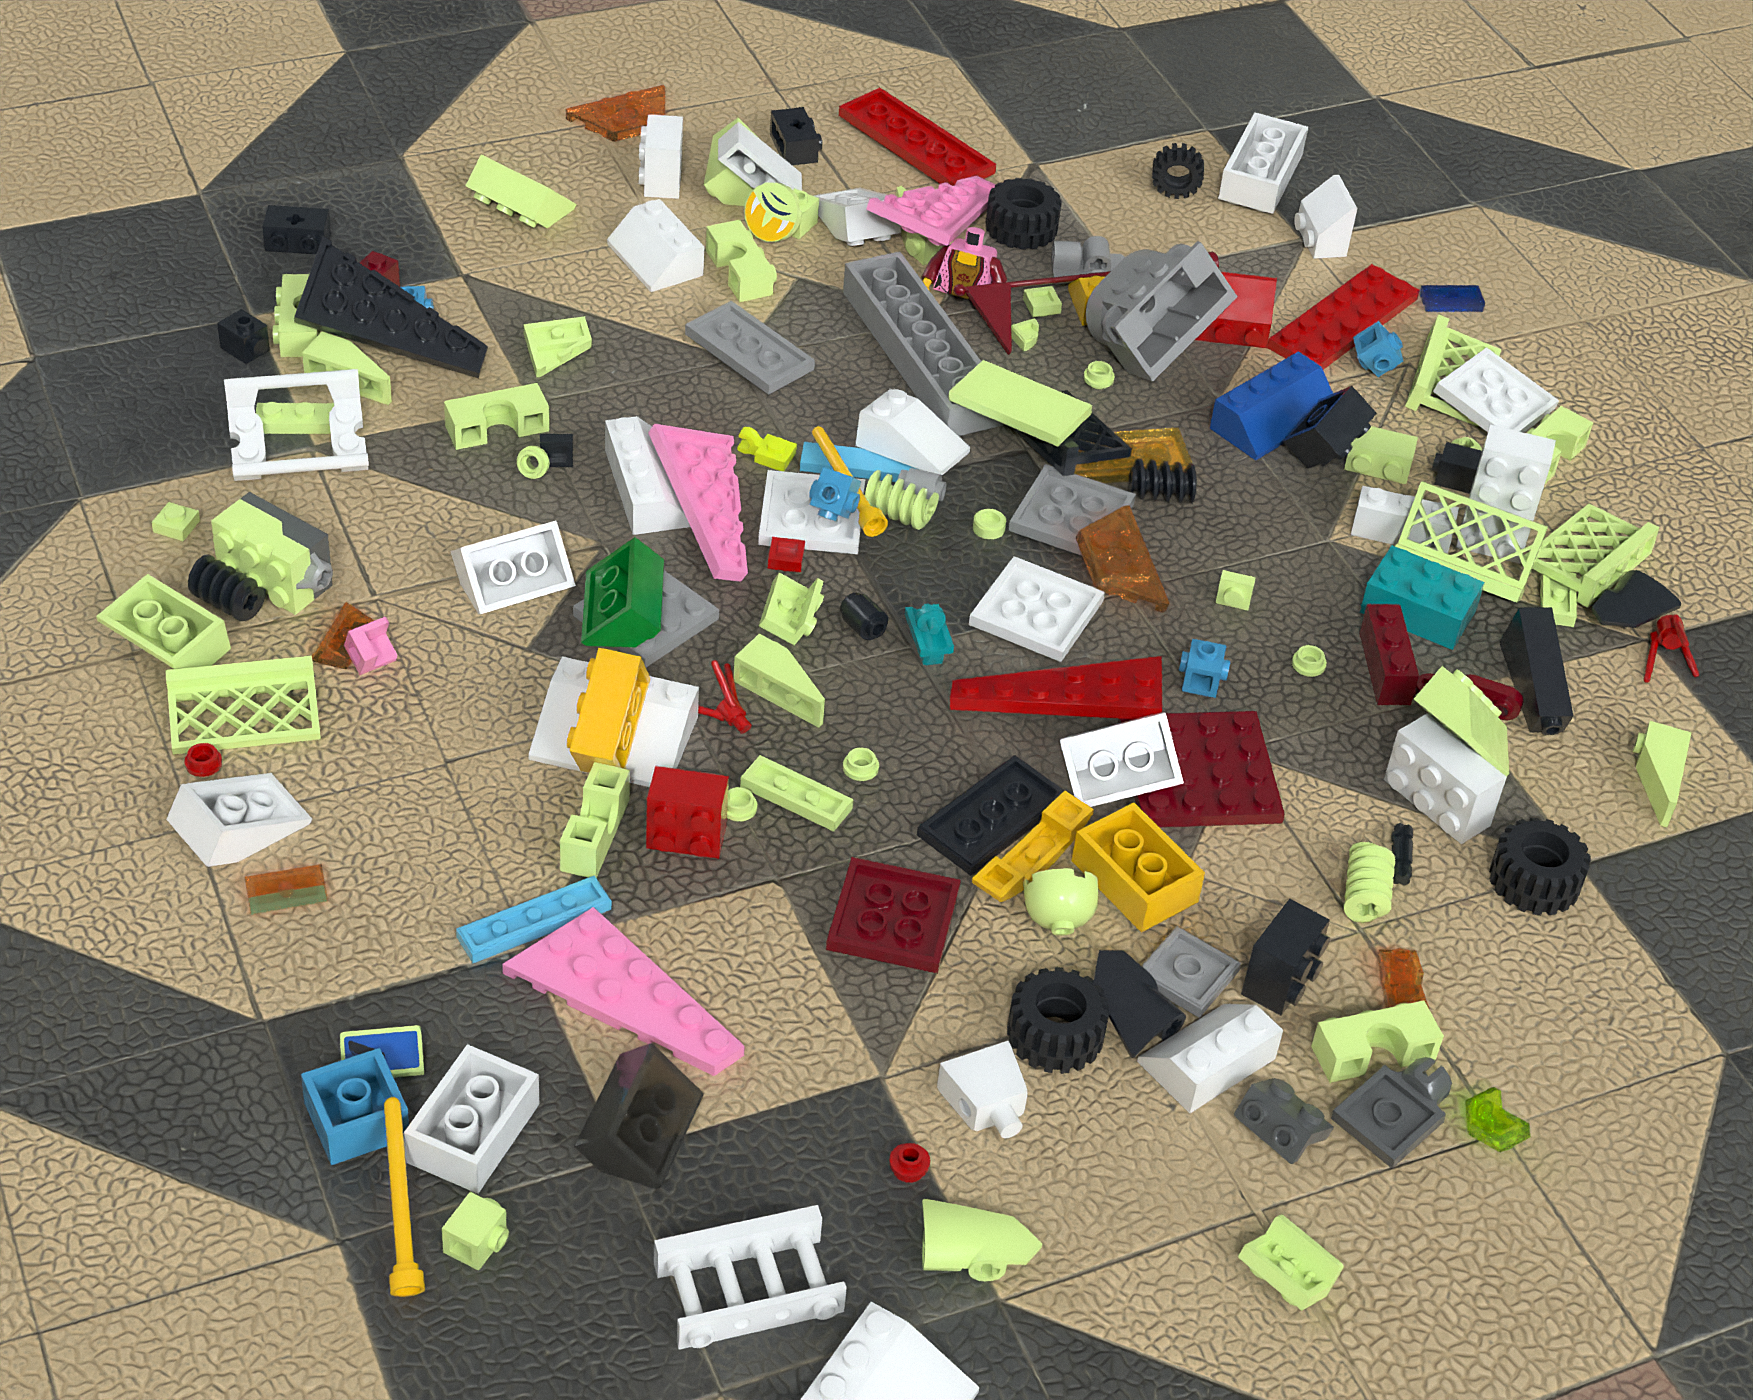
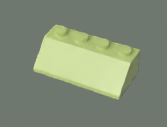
(1467, 714)

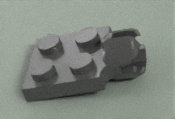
(1395, 1109)

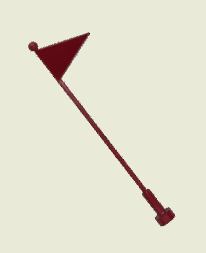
(994, 301)

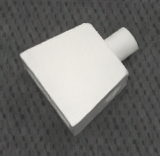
(986, 1088)

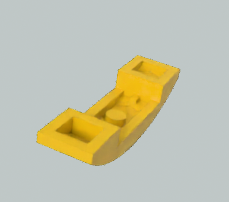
(1037, 850)

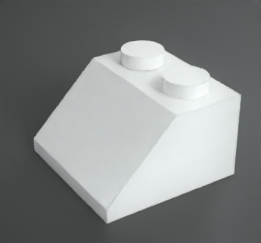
(1327, 219)

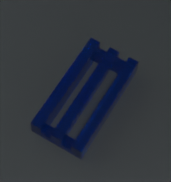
(1452, 298)

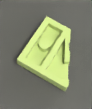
(556, 342)

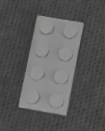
(749, 347)

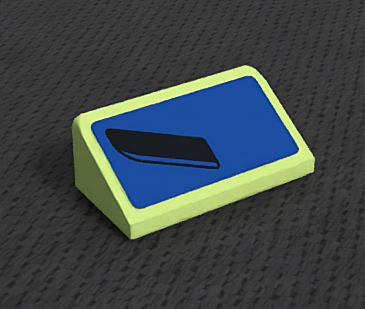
(398, 1045)

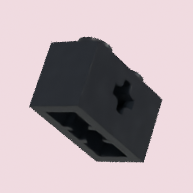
(795, 136)
(295, 229)

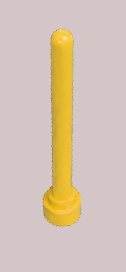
(870, 518)
(406, 1276)

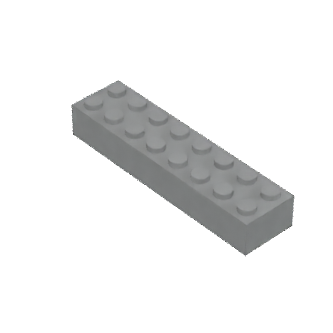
(915, 335)

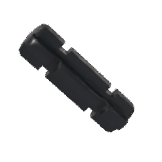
(1403, 852)

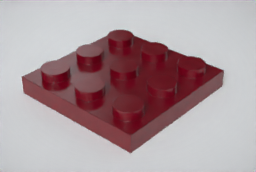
(893, 915)

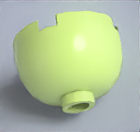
(1061, 900)

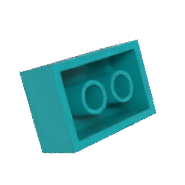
(1432, 597)

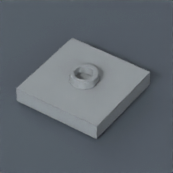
(1190, 971)

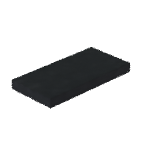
(990, 815)

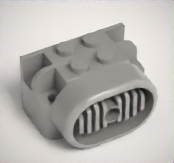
(1157, 306)

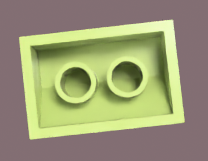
(720, 180)
(517, 194)
(167, 625)

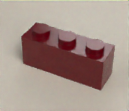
(1389, 654)

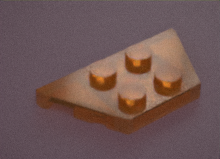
(620, 115)
(1120, 559)

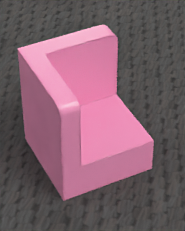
(370, 646)

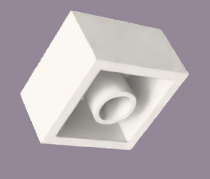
(661, 156)

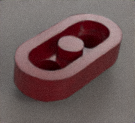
(1502, 696)

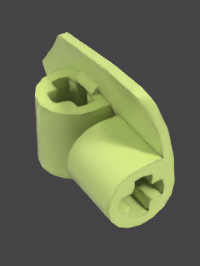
(973, 1240)

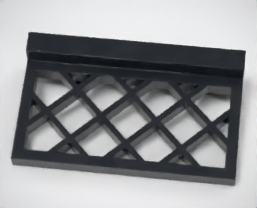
(1067, 454)

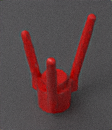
(1671, 635)

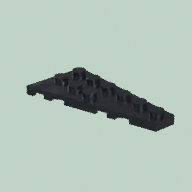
(373, 310)

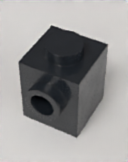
(243, 336)
(1456, 467)

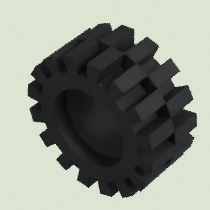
(1178, 157)

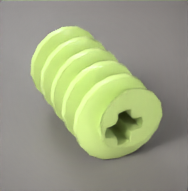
(901, 503)
(1369, 882)

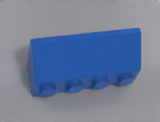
(1269, 405)

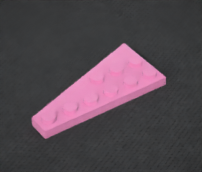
(939, 212)
(708, 492)
(622, 987)

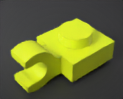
(770, 451)

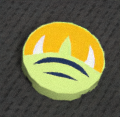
(773, 212)

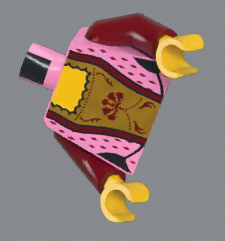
(964, 263)

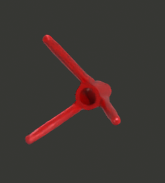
(730, 708)

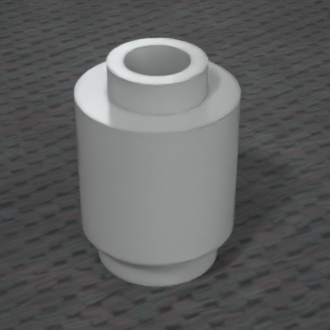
(924, 479)

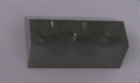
(640, 1117)

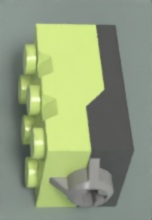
(275, 550)

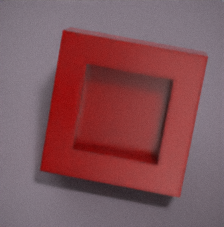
(786, 554)

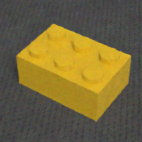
(609, 710)
(1138, 867)

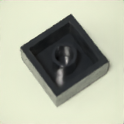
(1330, 428)
(1286, 957)

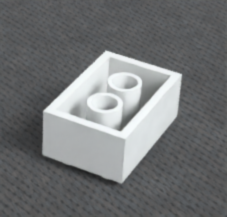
(1444, 778)
(471, 1118)

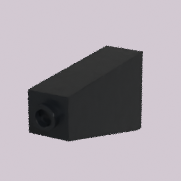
(1538, 669)

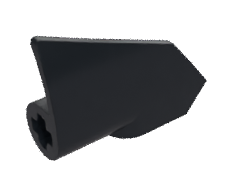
(1634, 601)
(1134, 1001)

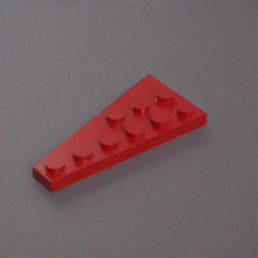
(1092, 690)

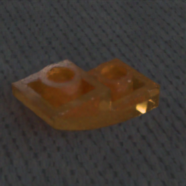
(1401, 976)

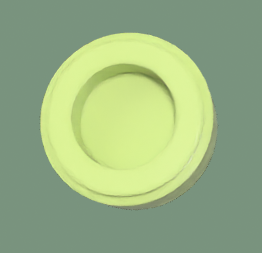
(989, 524)

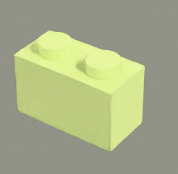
(1382, 454)

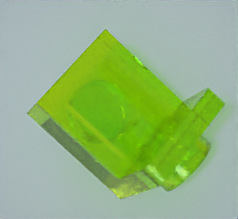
(1492, 1123)

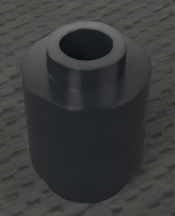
(864, 616)

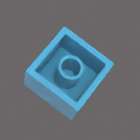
(349, 1104)

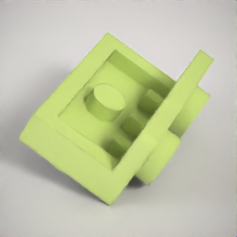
(791, 608)
(1292, 1263)

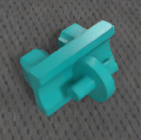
(929, 633)

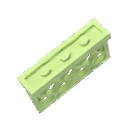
(1433, 365)
(1610, 564)
(1495, 582)
(241, 682)

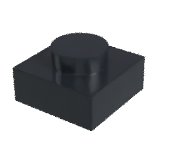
(558, 448)

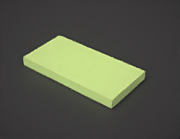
(1020, 403)

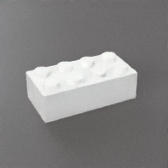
(1263, 163)
(1510, 479)

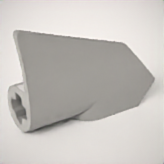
(1092, 257)

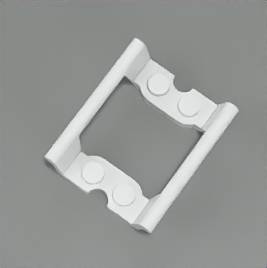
(247, 427)

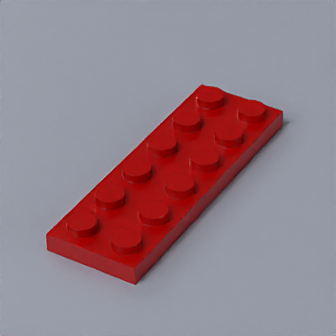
(915, 138)
(1329, 326)

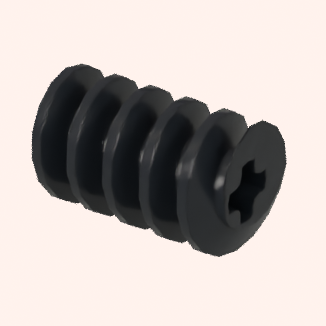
(1163, 480)
(225, 588)

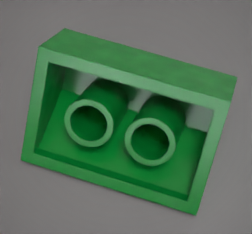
(623, 597)

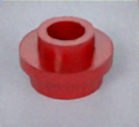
(203, 760)
(906, 1170)

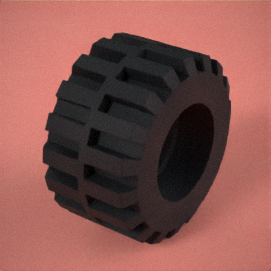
(1023, 213)
(1539, 866)
(1053, 1043)

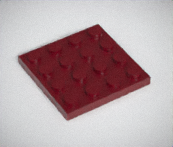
(1222, 771)

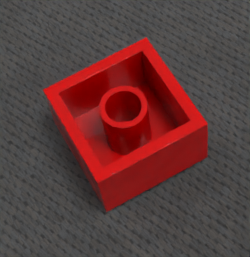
(687, 812)

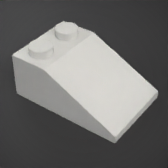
(849, 220)
(909, 433)
(235, 816)

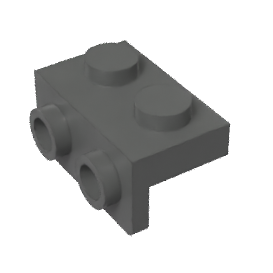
(1282, 1118)

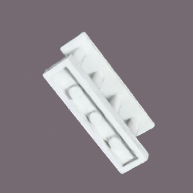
(740, 1241)

